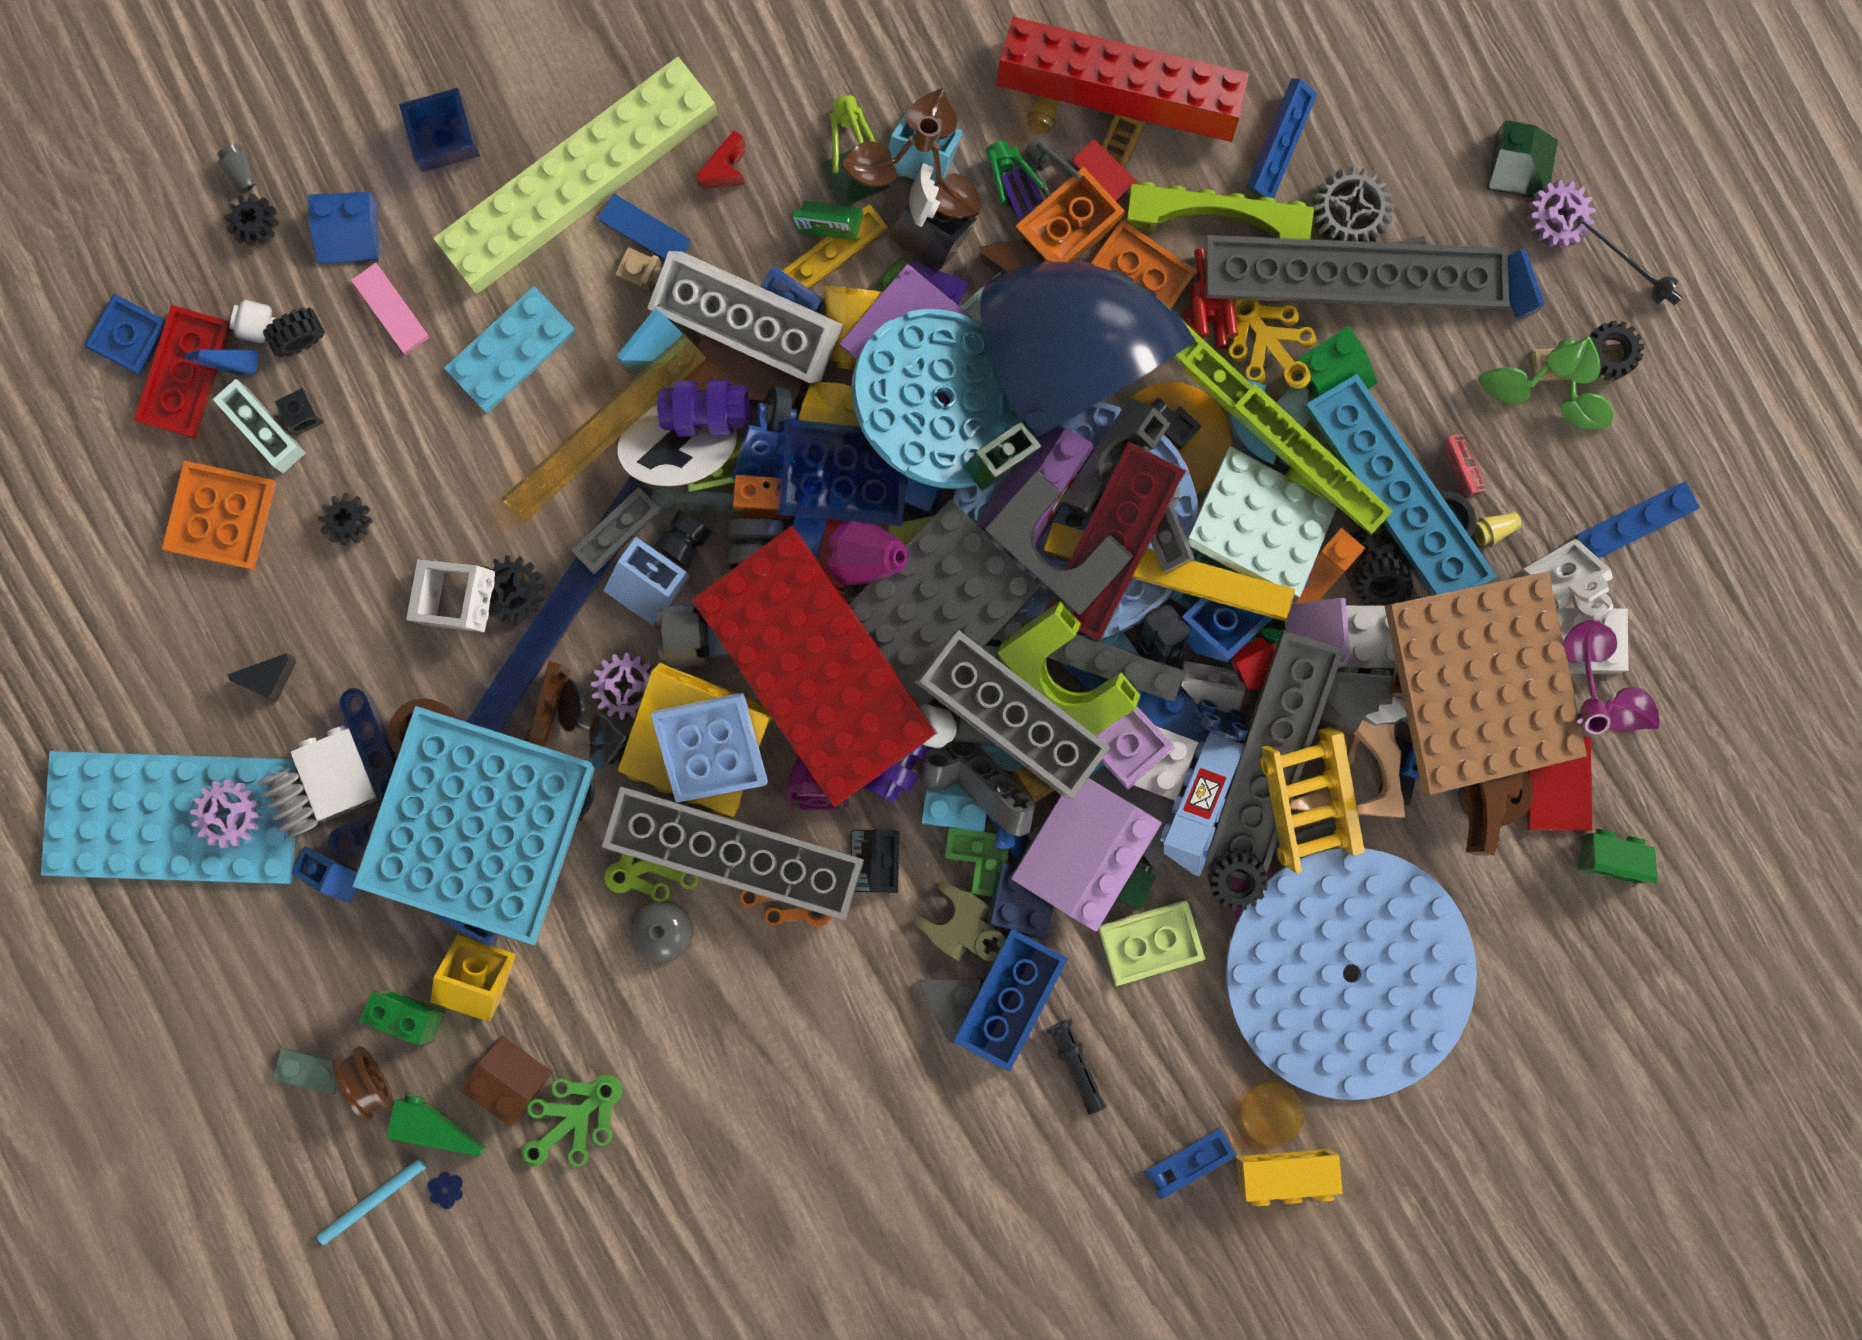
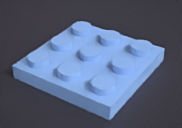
(709, 747)

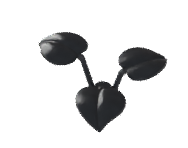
(605, 740)

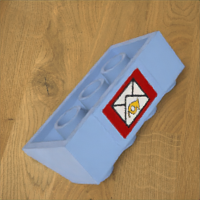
(1202, 802)

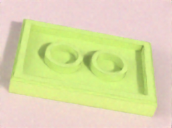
(1151, 942)

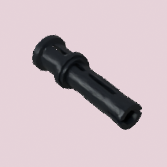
(1071, 1052)

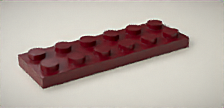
(1131, 514)

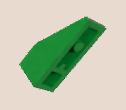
(428, 1126)

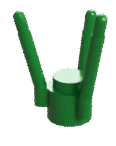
(1001, 161)

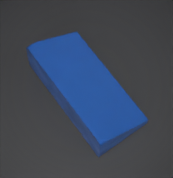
(1523, 287)

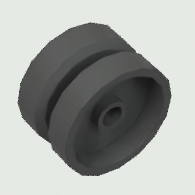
(750, 537)

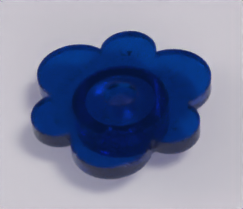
(451, 1183)

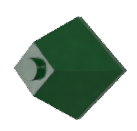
(1522, 159)

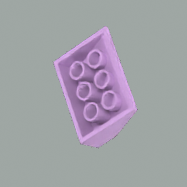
(1086, 852)

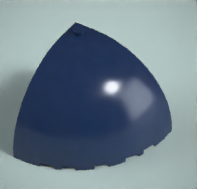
(1073, 337)

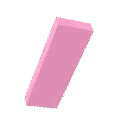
(390, 308)

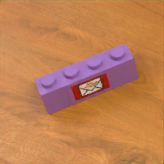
(1058, 459)

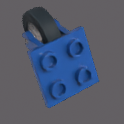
(759, 446)

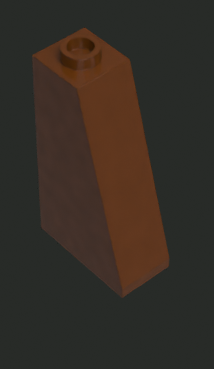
(744, 370)

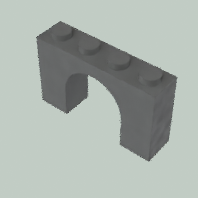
(1015, 531)

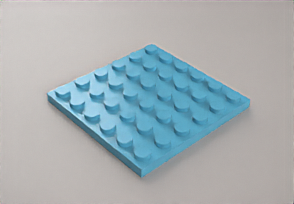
(475, 825)

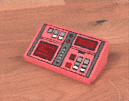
(1463, 465)

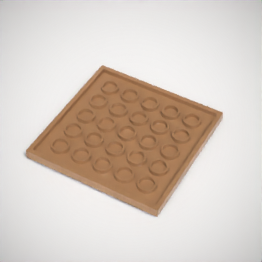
(1485, 682)

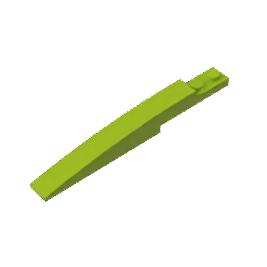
(1281, 433)

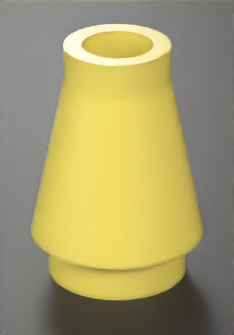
(1495, 528)

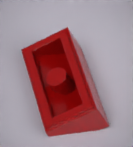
(1105, 170)

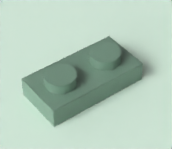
(305, 1071)

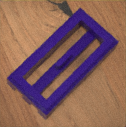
(1011, 196)

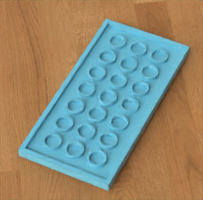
(134, 819)

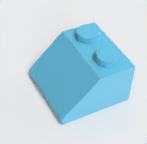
(913, 158)
(953, 809)

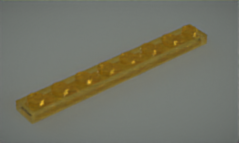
(603, 428)

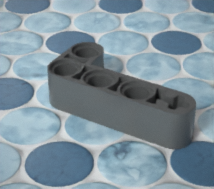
(982, 781)

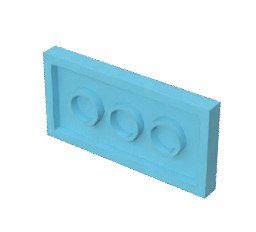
(510, 349)

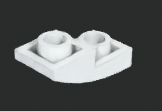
(923, 196)

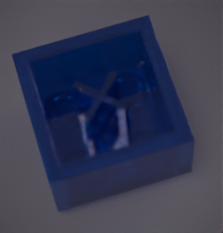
(439, 130)

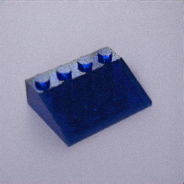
(835, 475)

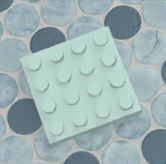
(1260, 523)

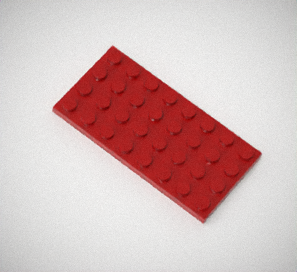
(814, 666)

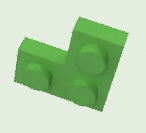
(980, 849)

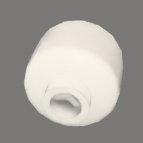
(250, 320)
(944, 724)

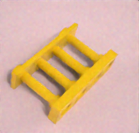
(1340, 807)

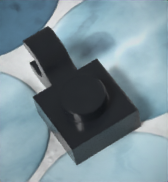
(1181, 426)

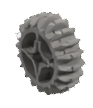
(1340, 206)

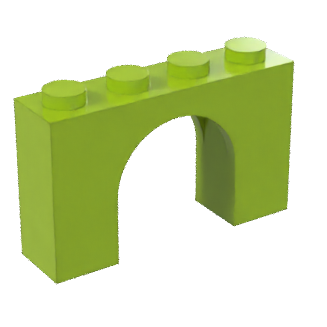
(1026, 656)

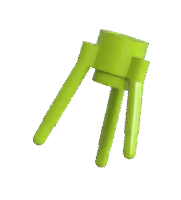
(848, 114)

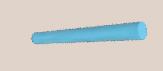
(371, 1201)

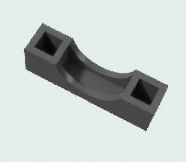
(1135, 424)

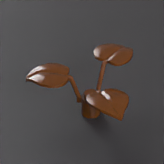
(930, 120)

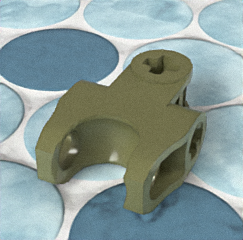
(965, 929)

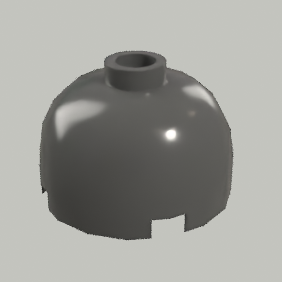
(661, 931)

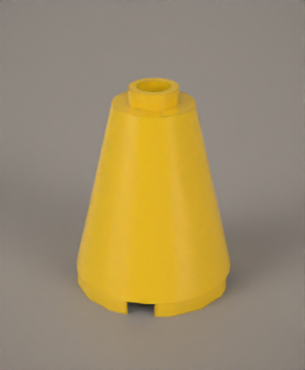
(847, 308)

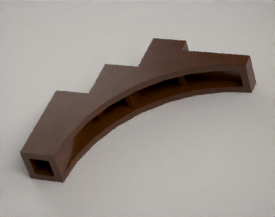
(1485, 801)

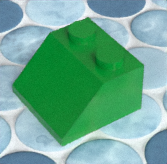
(1336, 362)
(1618, 858)

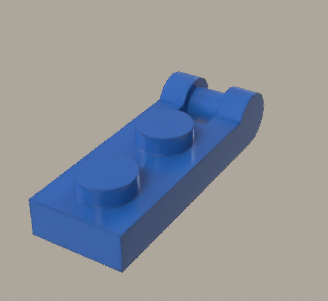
(1191, 1162)

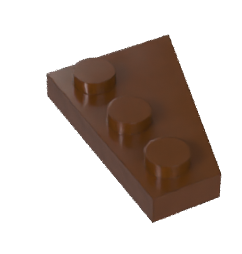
(547, 704)

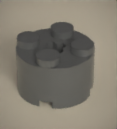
(683, 636)

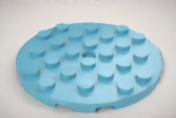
(897, 400)

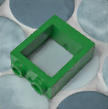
(411, 1018)

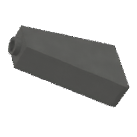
(1147, 801)

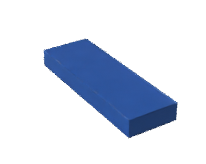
(642, 228)

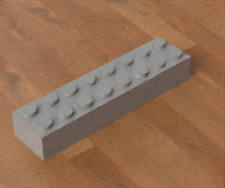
(733, 853)

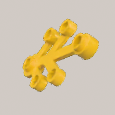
(1268, 338)

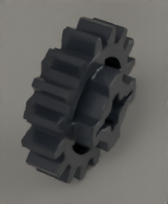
(515, 577)

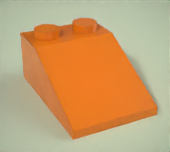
(1071, 219)

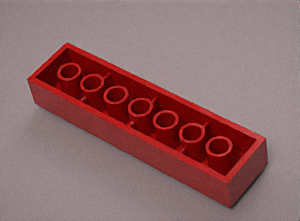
(1122, 79)

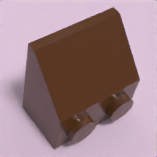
(506, 1081)

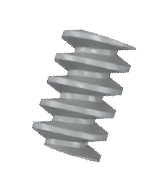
(288, 802)

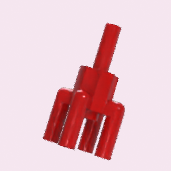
(1207, 310)

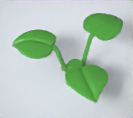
(1571, 360)

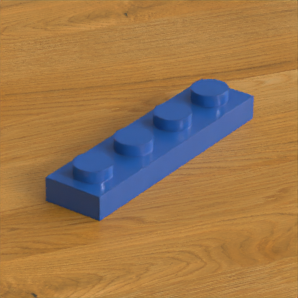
(1281, 139)
(1639, 520)

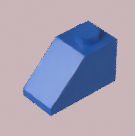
(326, 874)

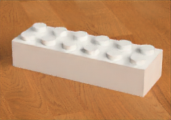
(745, 316)

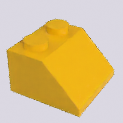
(472, 978)

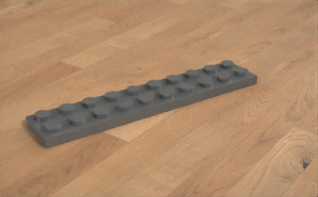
(1356, 272)

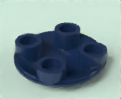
(1223, 724)

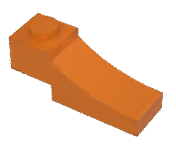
(1330, 565)

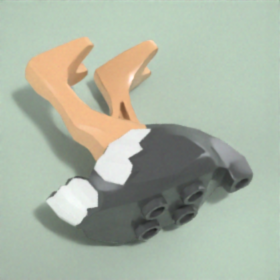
(1364, 712)

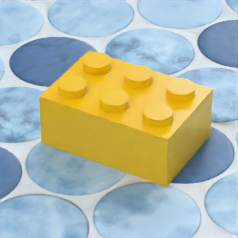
(1289, 1176)

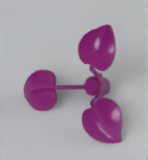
(1632, 706)

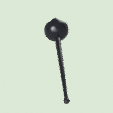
(1662, 288)

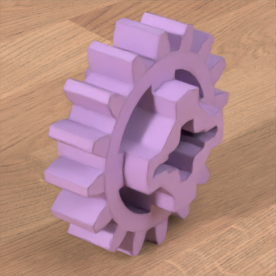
(1556, 226)
(611, 685)
(231, 825)

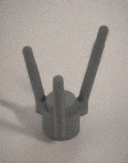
(1043, 154)

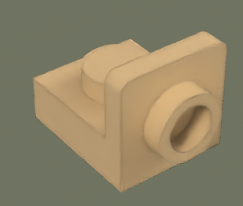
(639, 269)

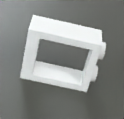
(427, 593)

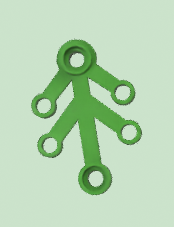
(576, 1116)

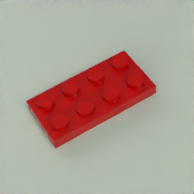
(175, 387)

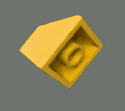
(829, 404)

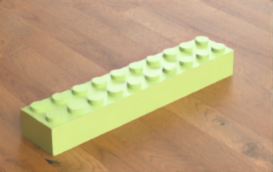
(577, 175)

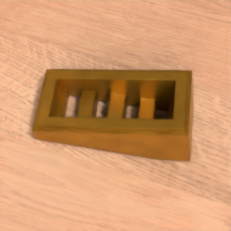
(1138, 125)

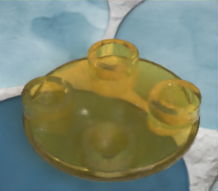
(1272, 1114)

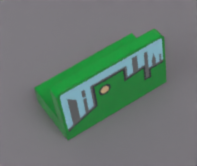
(828, 220)

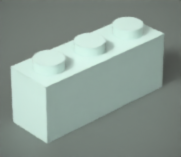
(259, 426)

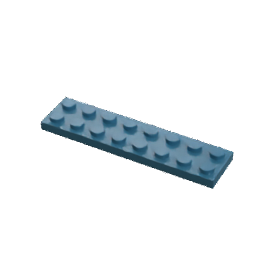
(1383, 463)

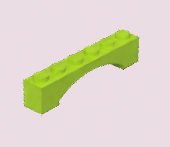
(1154, 205)

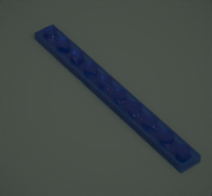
(543, 634)

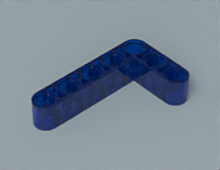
(367, 750)

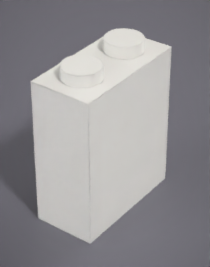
(333, 774)

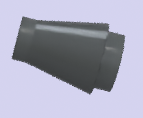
(236, 165)

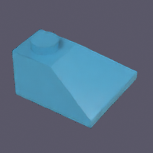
(648, 342)

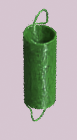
(892, 272)

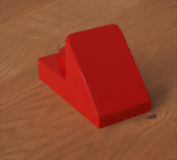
(718, 169)

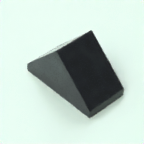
(266, 677)

